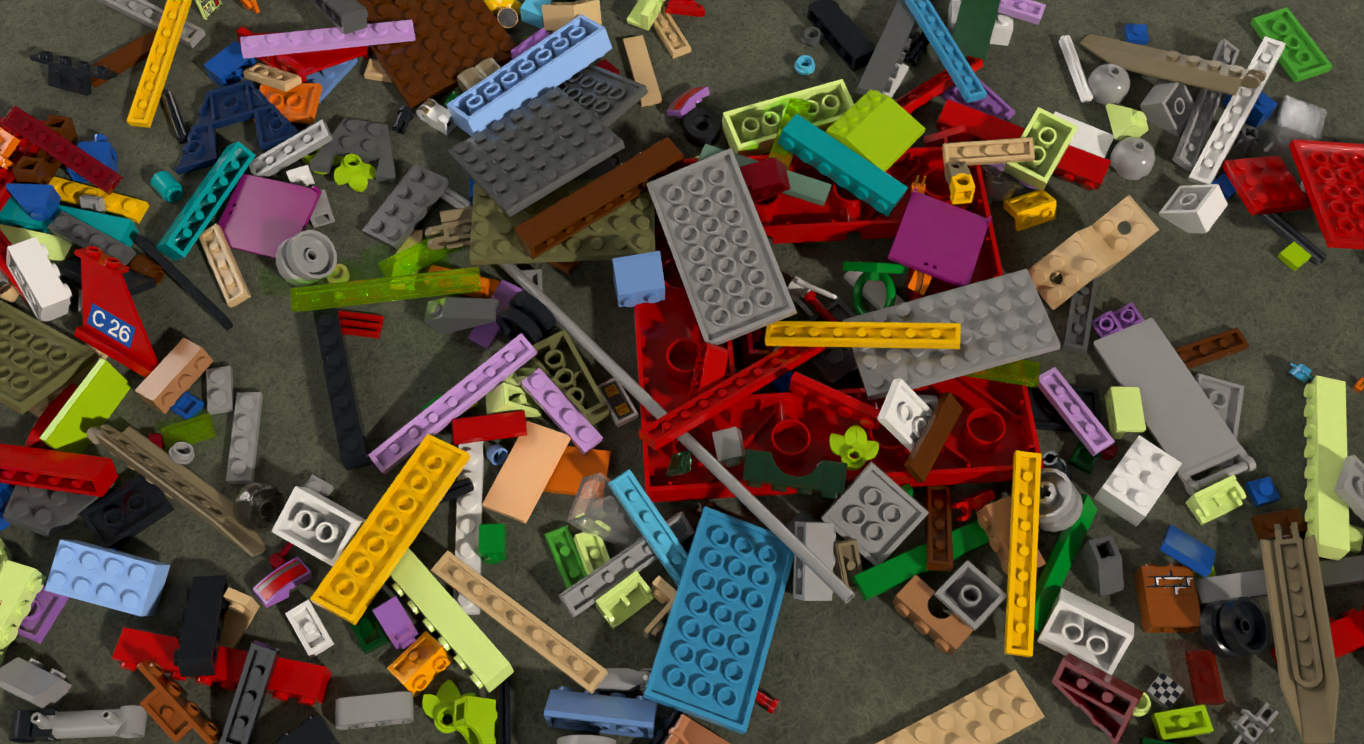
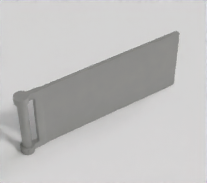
(1173, 404)

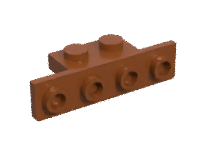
(171, 709)

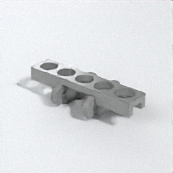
(1258, 719)

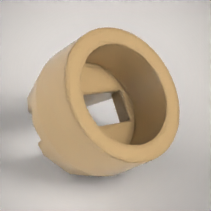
(8, 293)

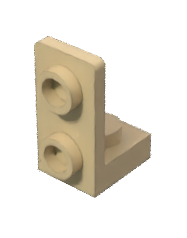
(663, 593)
(238, 617)

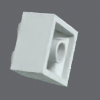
(1195, 207)

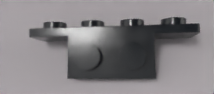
(71, 74)

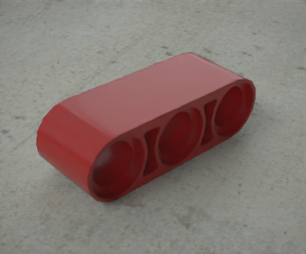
(708, 369)

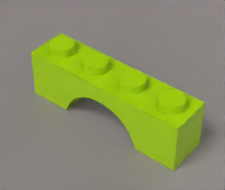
(475, 719)

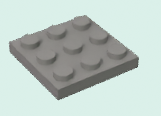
(875, 514)

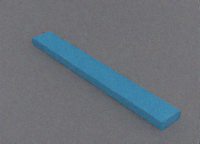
(947, 50)

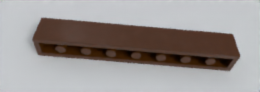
(598, 198)

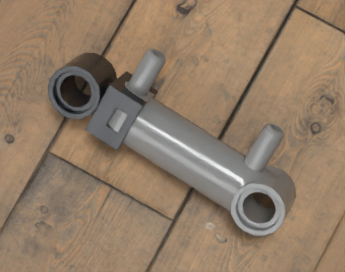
(54, 725)

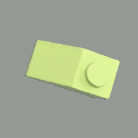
(1126, 122)
(511, 398)

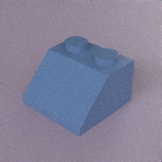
(638, 279)

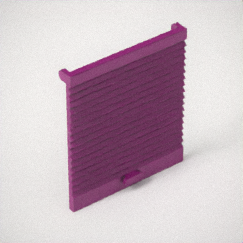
(266, 214)
(939, 239)

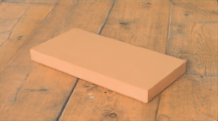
(526, 472)

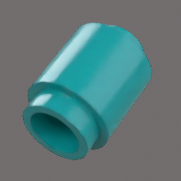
(167, 186)

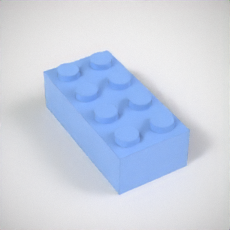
(107, 577)

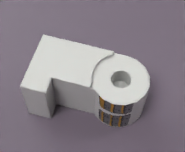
(436, 116)

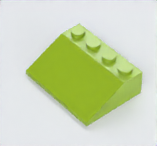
(877, 129)

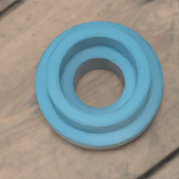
(805, 65)

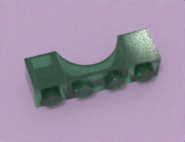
(826, 478)

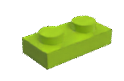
(1182, 723)

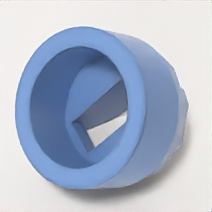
(500, 452)

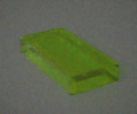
(189, 431)

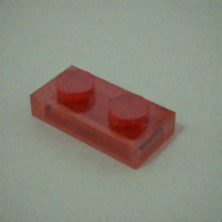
(1204, 678)

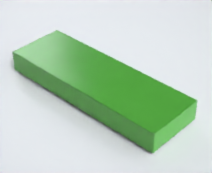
(566, 555)

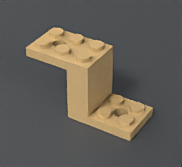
(1092, 252)

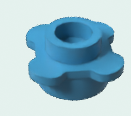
(1301, 372)

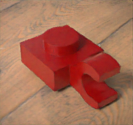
(976, 500)

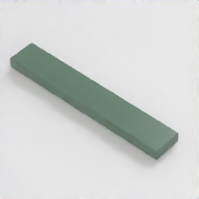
(801, 186)

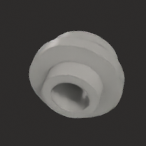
(181, 453)

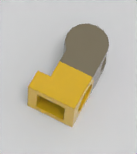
(959, 182)

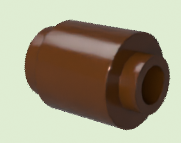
(147, 267)

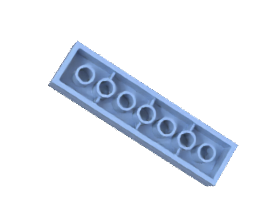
(530, 74)

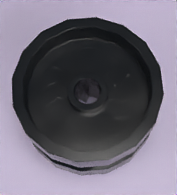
(526, 316)
(1234, 627)

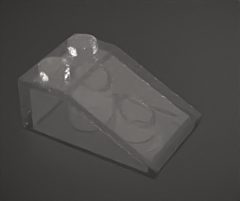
(1294, 121)
(601, 513)

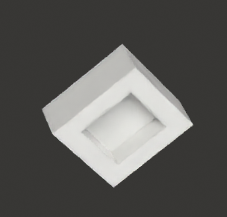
(300, 176)

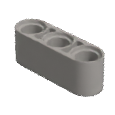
(374, 709)

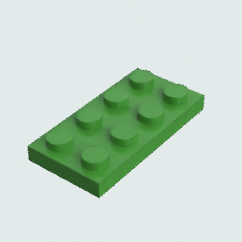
(1301, 55)

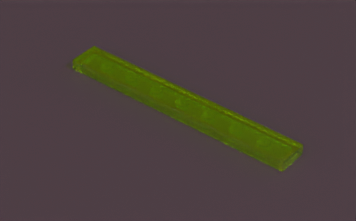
(385, 289)

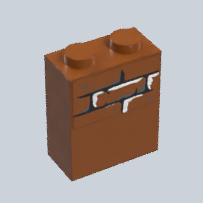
(1167, 598)

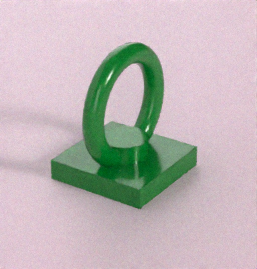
(874, 272)

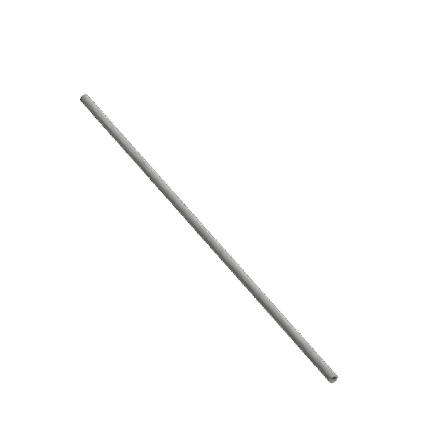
(686, 439)

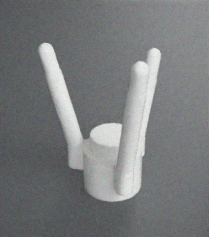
(799, 288)

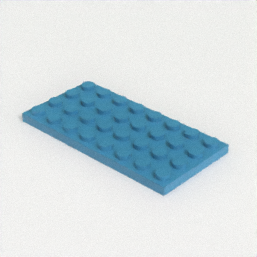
(721, 621)

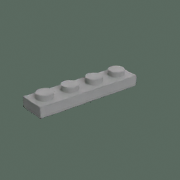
(291, 150)
(244, 438)

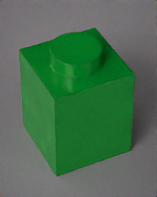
(492, 543)

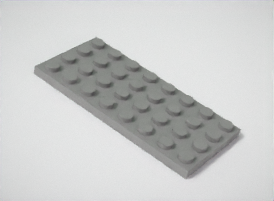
(721, 248)
(999, 325)

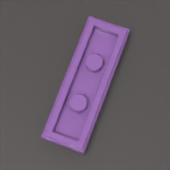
(486, 334)

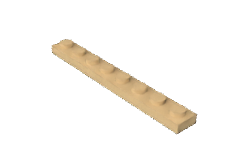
(520, 622)

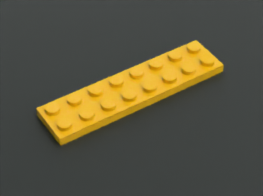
(390, 529)

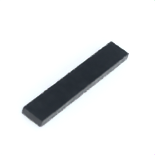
(184, 282)

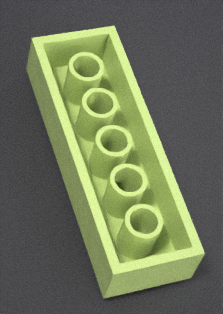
(754, 127)

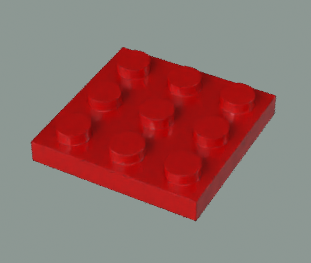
(1265, 185)

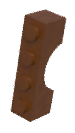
(44, 167)

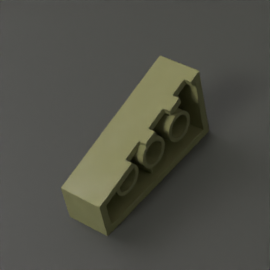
(566, 369)

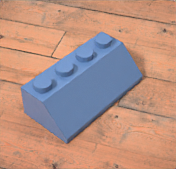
(600, 713)

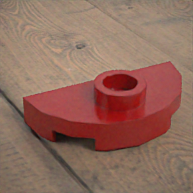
(685, 7)

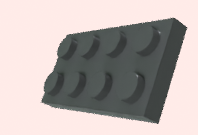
(406, 207)

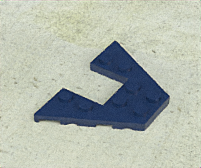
(227, 107)

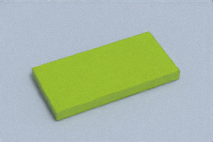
(86, 408)

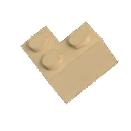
(560, 13)

